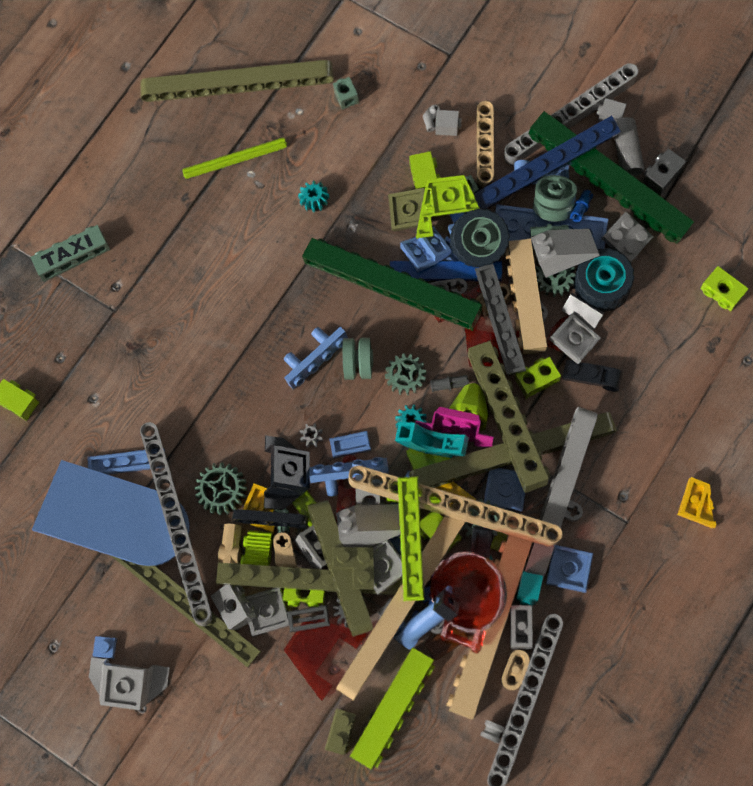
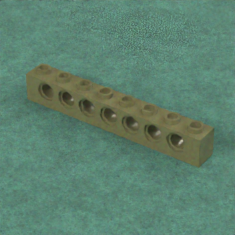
(529, 479)

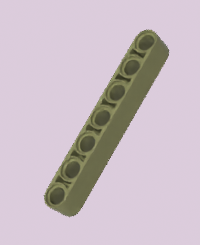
(350, 599)

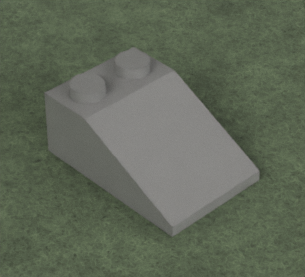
(563, 249)
(368, 524)

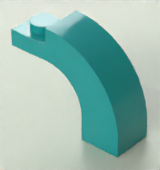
(431, 442)

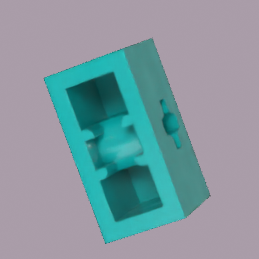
(529, 589)

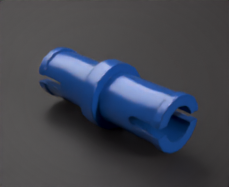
(581, 206)

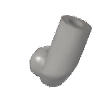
(429, 117)

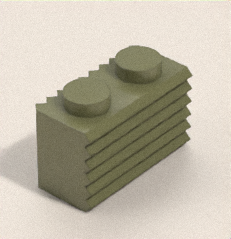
(340, 732)

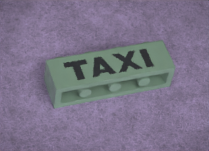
(70, 253)

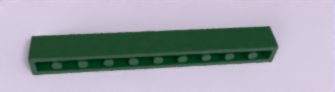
(615, 181)
(393, 284)

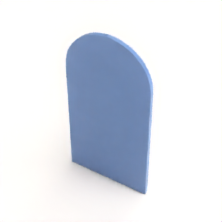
(107, 516)

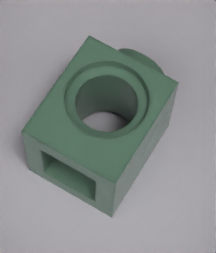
(345, 99)

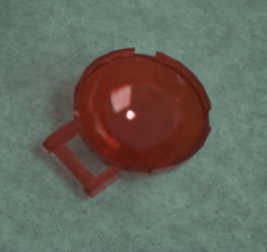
(481, 595)

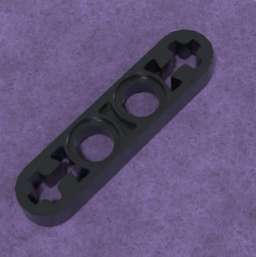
(270, 518)

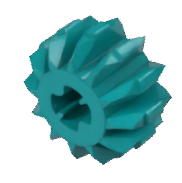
(313, 196)
(410, 414)

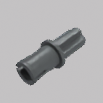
(449, 383)

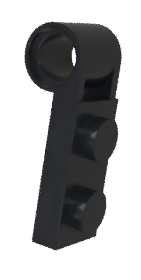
(593, 374)

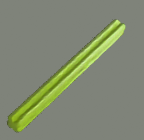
(234, 158)

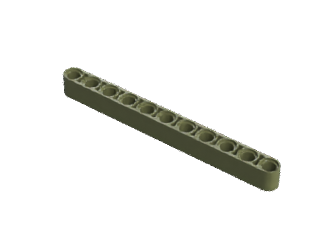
(236, 80)
(497, 456)

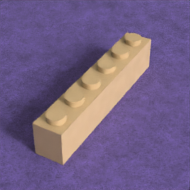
(526, 297)

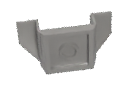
(127, 685)

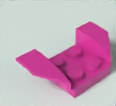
(458, 422)

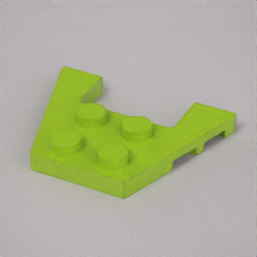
(444, 197)

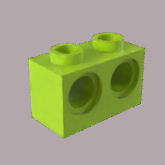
(540, 381)

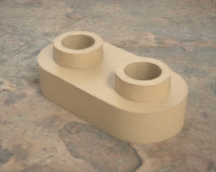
(515, 670)

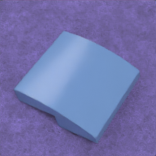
(425, 251)

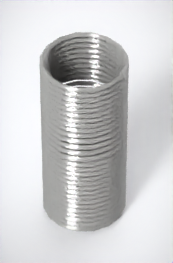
(627, 147)

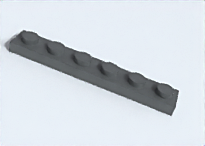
(500, 319)

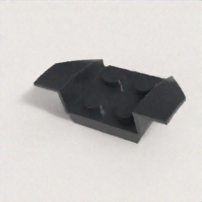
(288, 473)

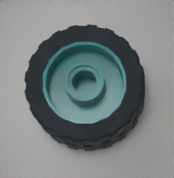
(605, 280)

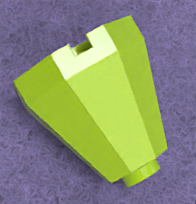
(472, 401)

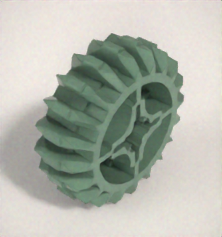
(235, 494)

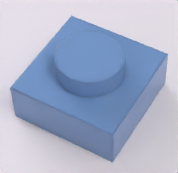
(104, 647)

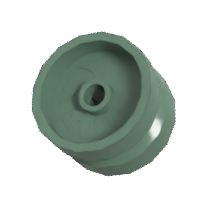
(554, 198)
(358, 358)

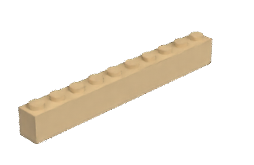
(477, 666)

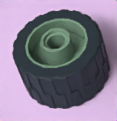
(479, 238)

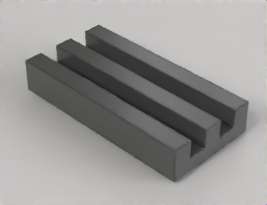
(311, 626)

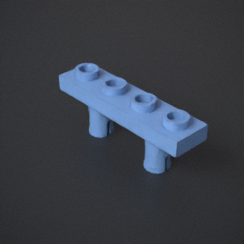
(311, 363)
(340, 470)

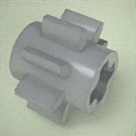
(309, 429)

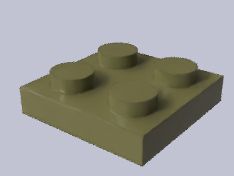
(405, 209)

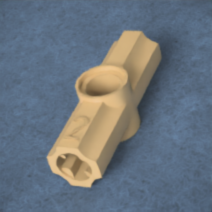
(229, 550)

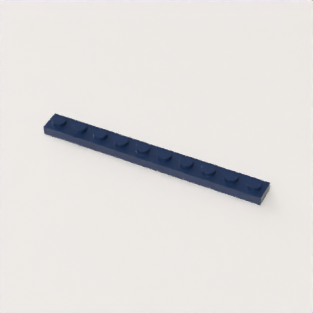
(545, 164)

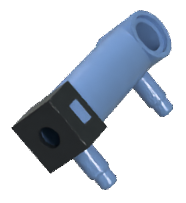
(443, 608)

